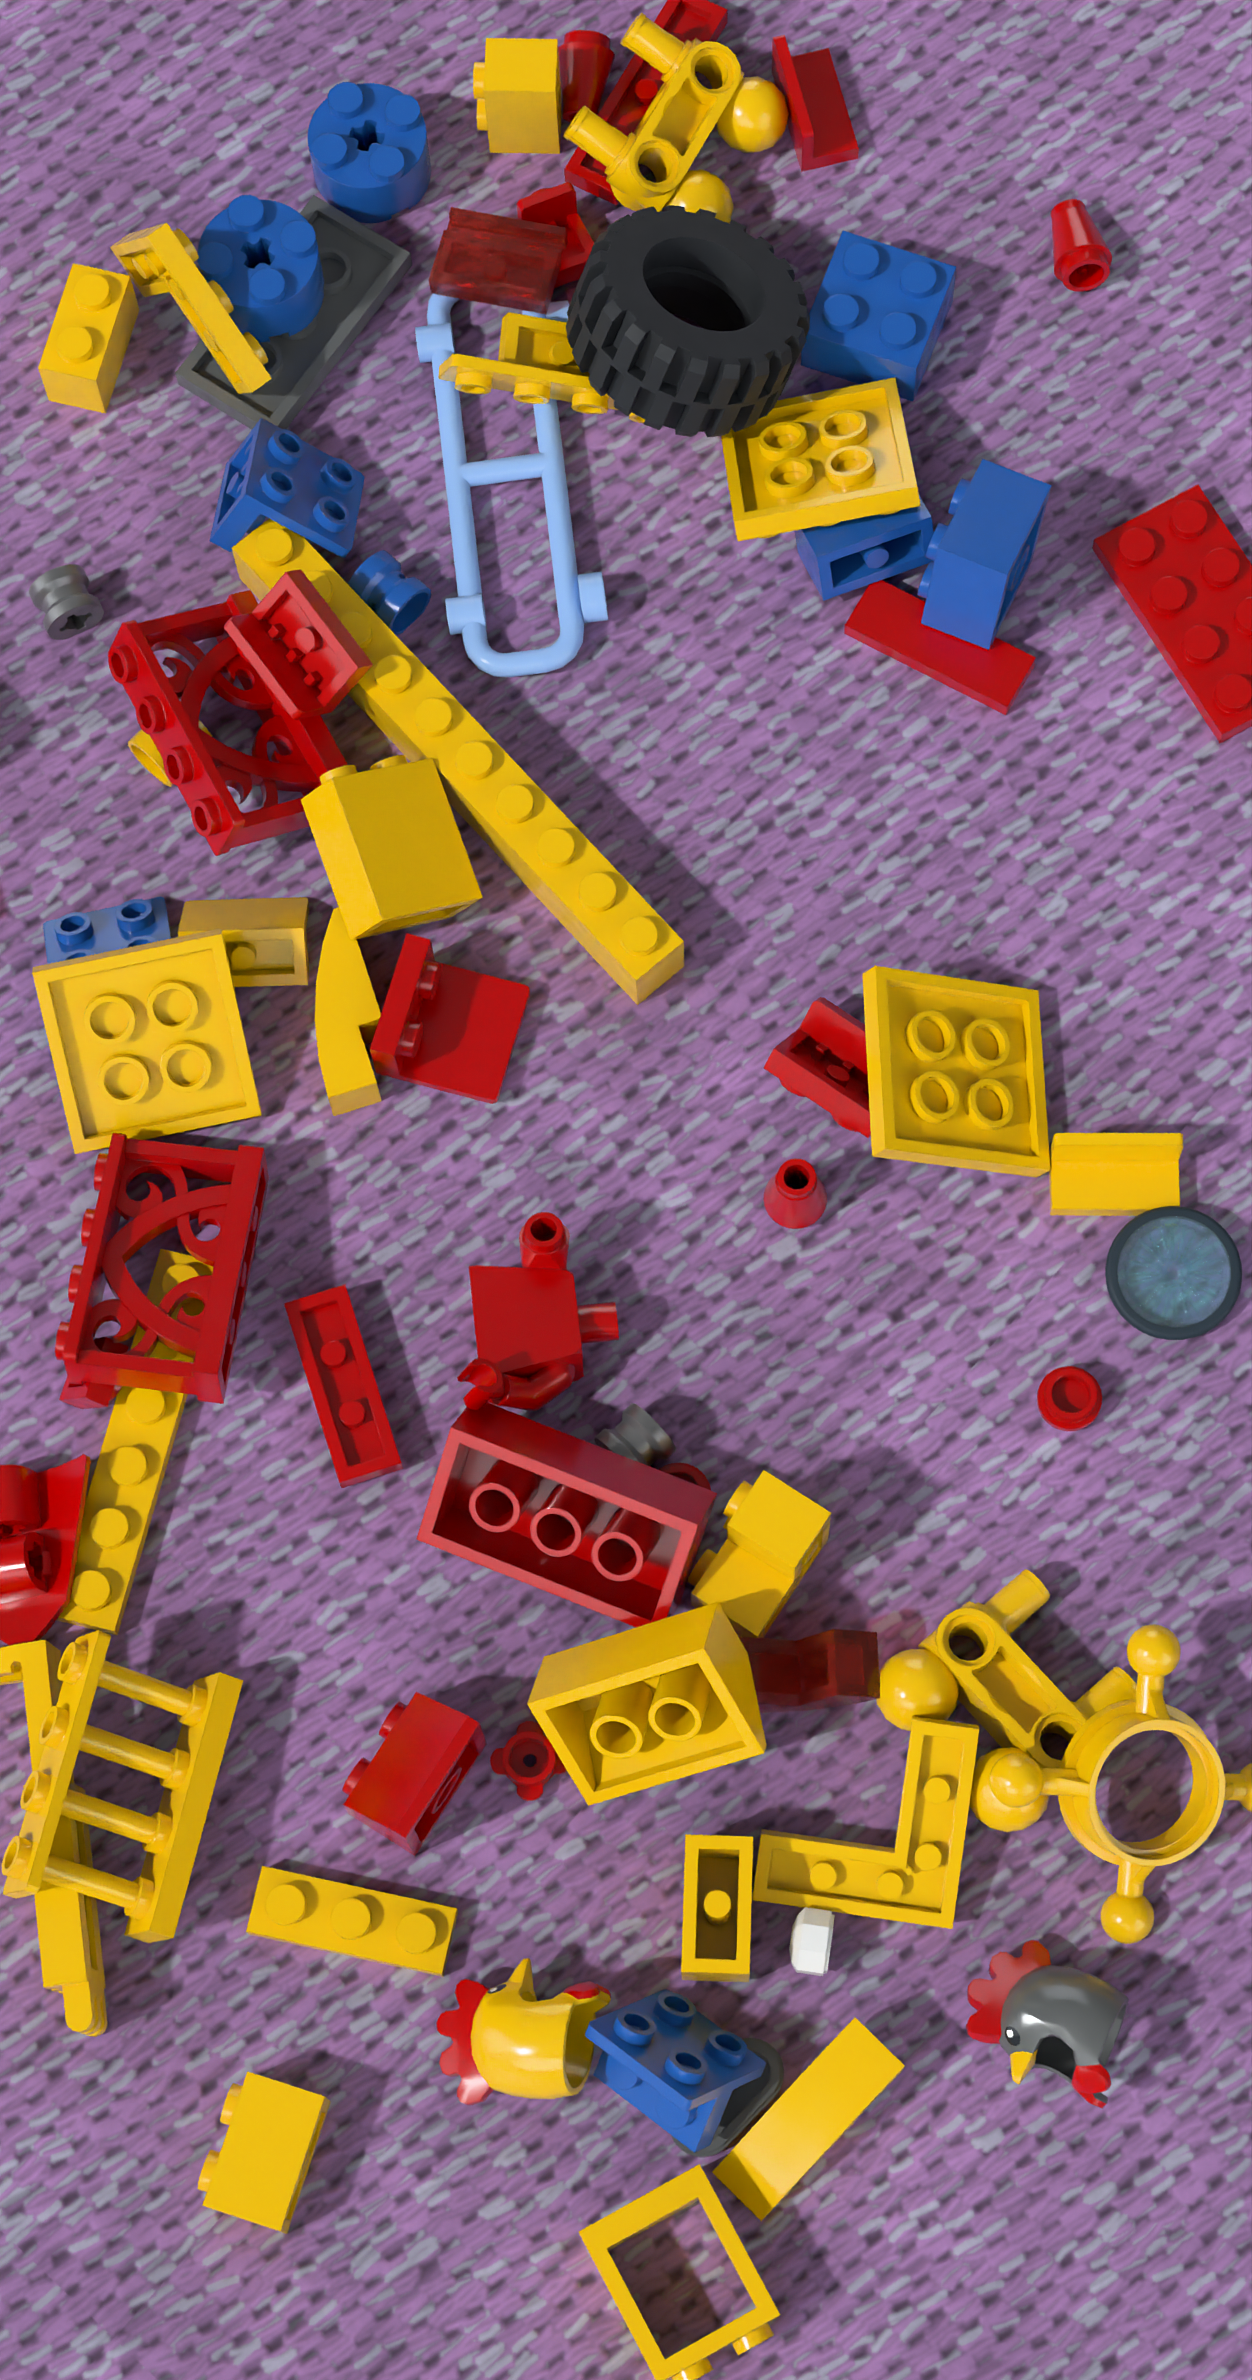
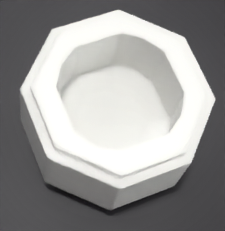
(811, 1941)

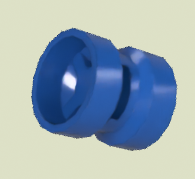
(388, 593)

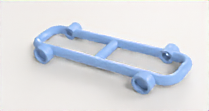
(578, 596)

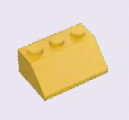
(650, 1704)

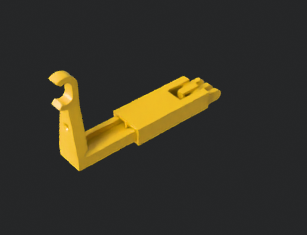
(64, 1917)

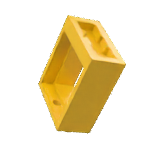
(648, 2211)

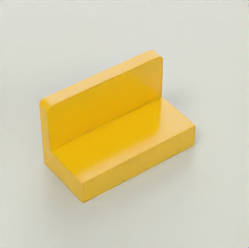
(261, 937)
(1114, 1173)

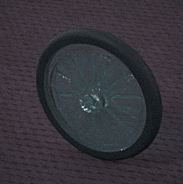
(1173, 1273)

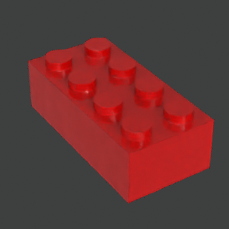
(565, 1515)

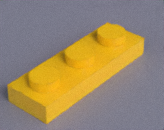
(352, 1921)

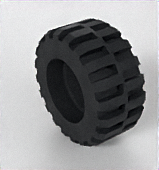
(669, 368)

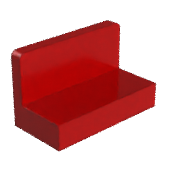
(815, 105)

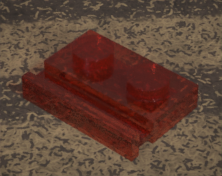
(498, 260)

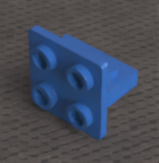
(672, 2064)

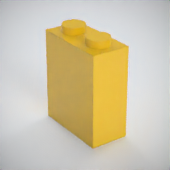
(390, 846)

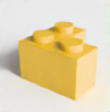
(766, 1554)

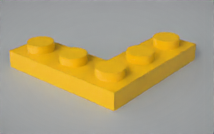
(164, 263)
(902, 1883)

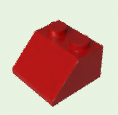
(414, 1771)

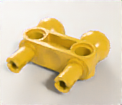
(746, 111)
(998, 1689)

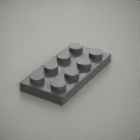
(358, 278)

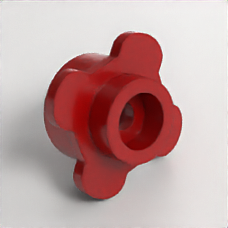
(509, 1761)

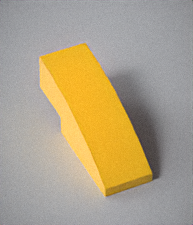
(345, 1021)
(808, 2119)

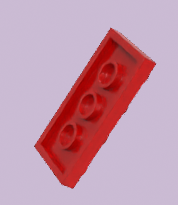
(1193, 600)

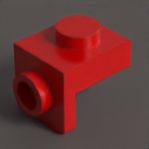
(559, 208)

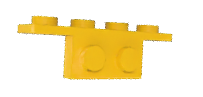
(533, 364)

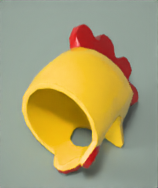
(518, 2043)

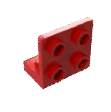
(447, 1025)

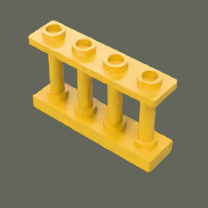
(186, 1773)

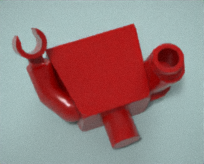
(531, 1323)

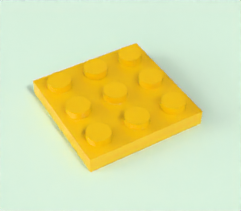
(821, 461)
(147, 1040)
(955, 1072)

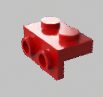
(299, 648)
(827, 1064)

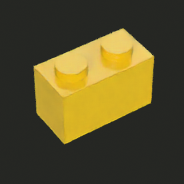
(519, 95)
(89, 338)
(717, 1908)
(264, 2151)

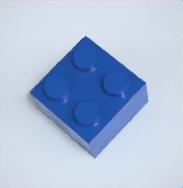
(878, 314)
(982, 552)

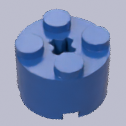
(369, 151)
(265, 264)

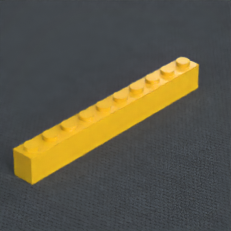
(481, 778)

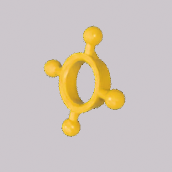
(1019, 1781)

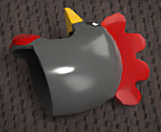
(1048, 2018)

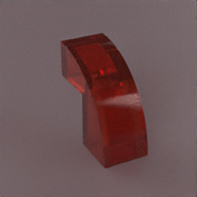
(814, 1671)

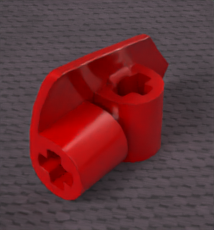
(38, 1545)

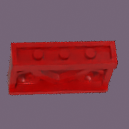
(196, 761)
(205, 1337)

